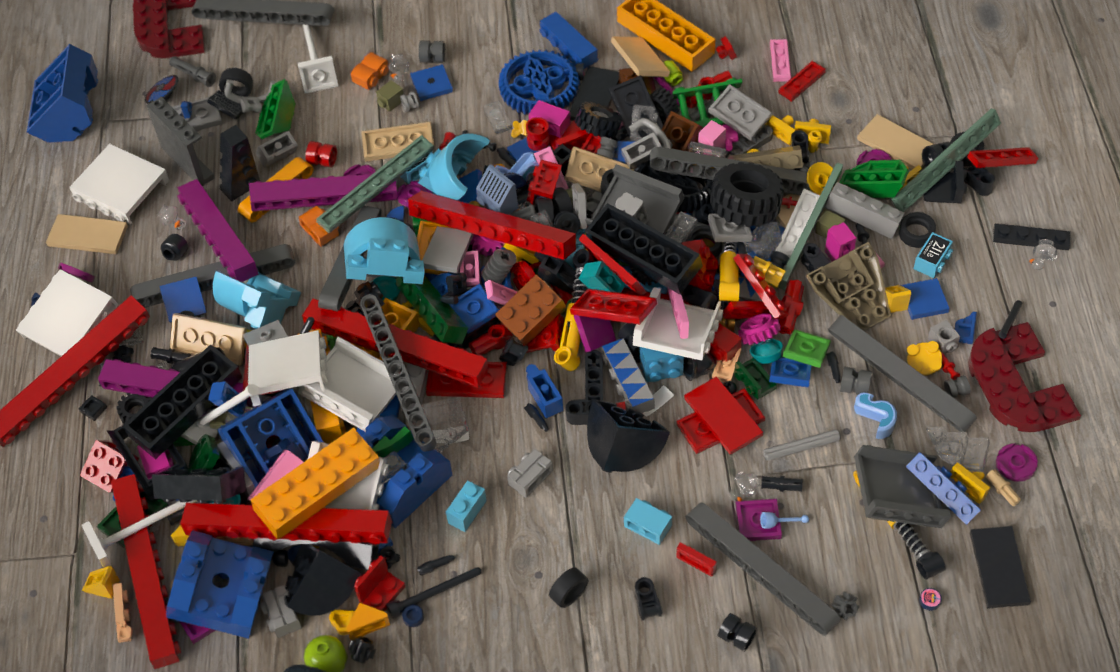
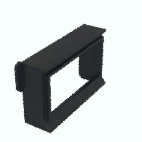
(118, 436)

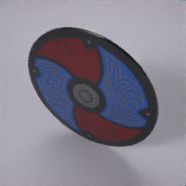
(163, 88)

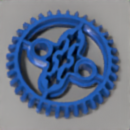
(555, 76)

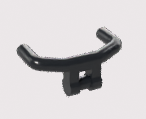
(456, 287)

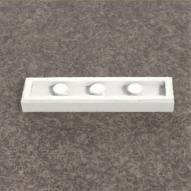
(797, 222)

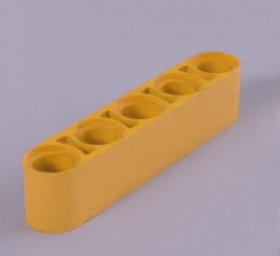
(295, 169)

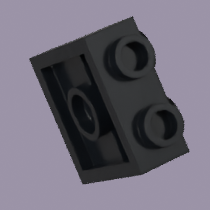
(362, 290)

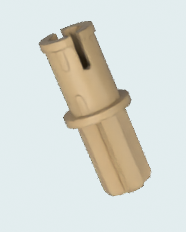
(1003, 487)

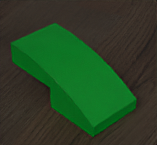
(397, 443)

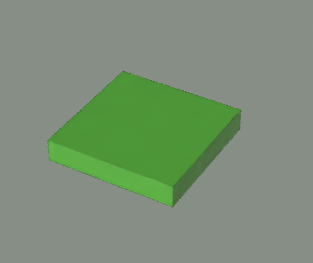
(806, 348)

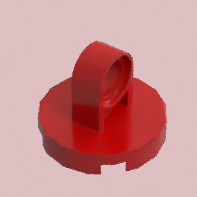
(523, 273)

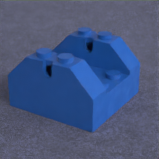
(60, 98)
(276, 417)
(411, 486)
(225, 609)

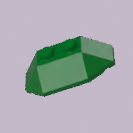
(276, 111)
(876, 178)

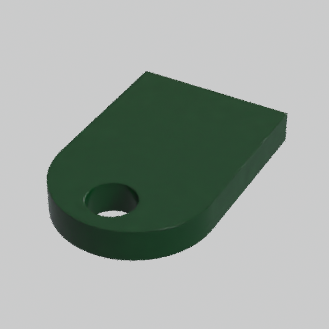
(204, 453)

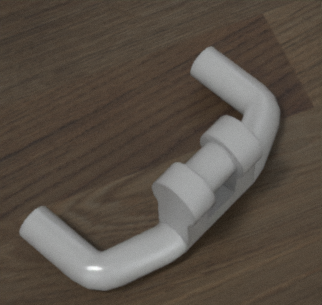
(247, 103)
(658, 132)

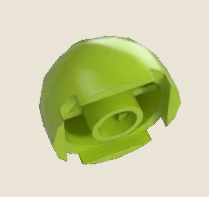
(326, 654)

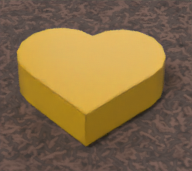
(340, 620)

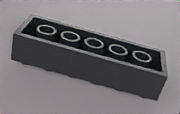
(644, 248)
(180, 402)

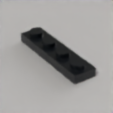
(1030, 236)

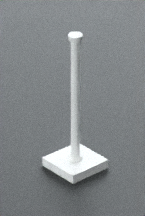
(316, 73)
(202, 426)
(101, 544)

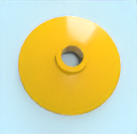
(818, 172)

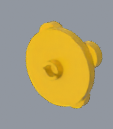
(925, 357)

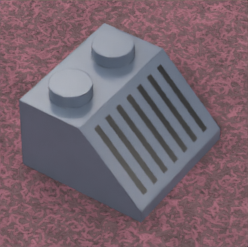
(497, 192)

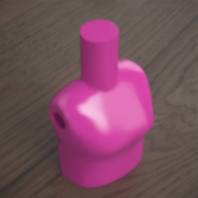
(731, 137)

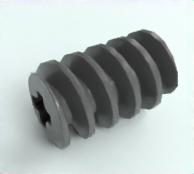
(499, 265)

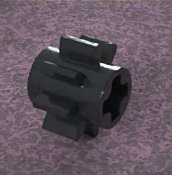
(361, 649)

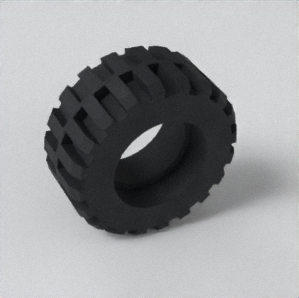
(747, 194)

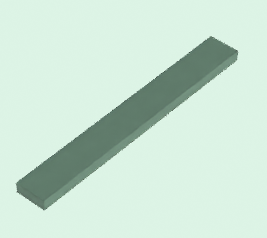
(946, 160)
(375, 184)
(811, 224)

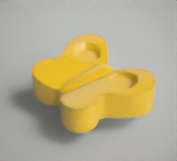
(519, 128)

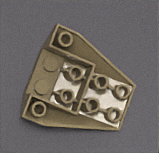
(854, 287)

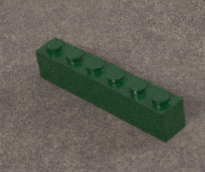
(436, 314)

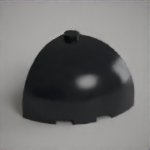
(622, 438)
(318, 582)

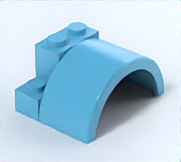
(445, 164)
(388, 248)
(259, 300)

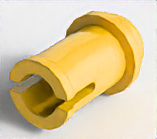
(814, 139)

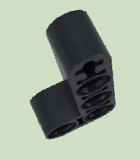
(592, 387)

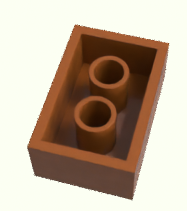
(530, 310)

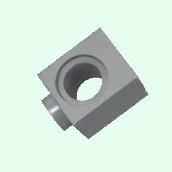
(944, 330)

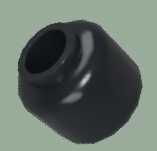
(174, 247)

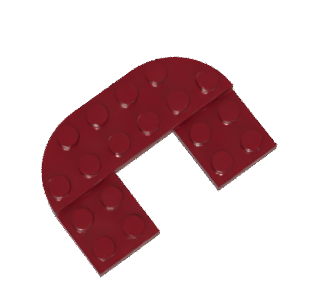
(154, 35)
(993, 365)

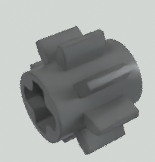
(845, 605)

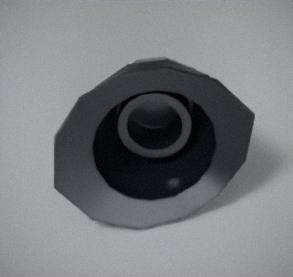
(694, 368)

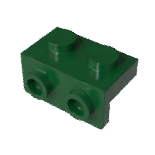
(754, 378)

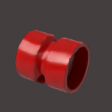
(537, 134)
(322, 154)

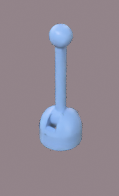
(769, 519)

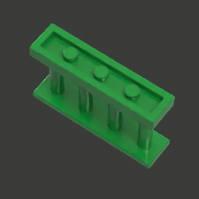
(681, 94)

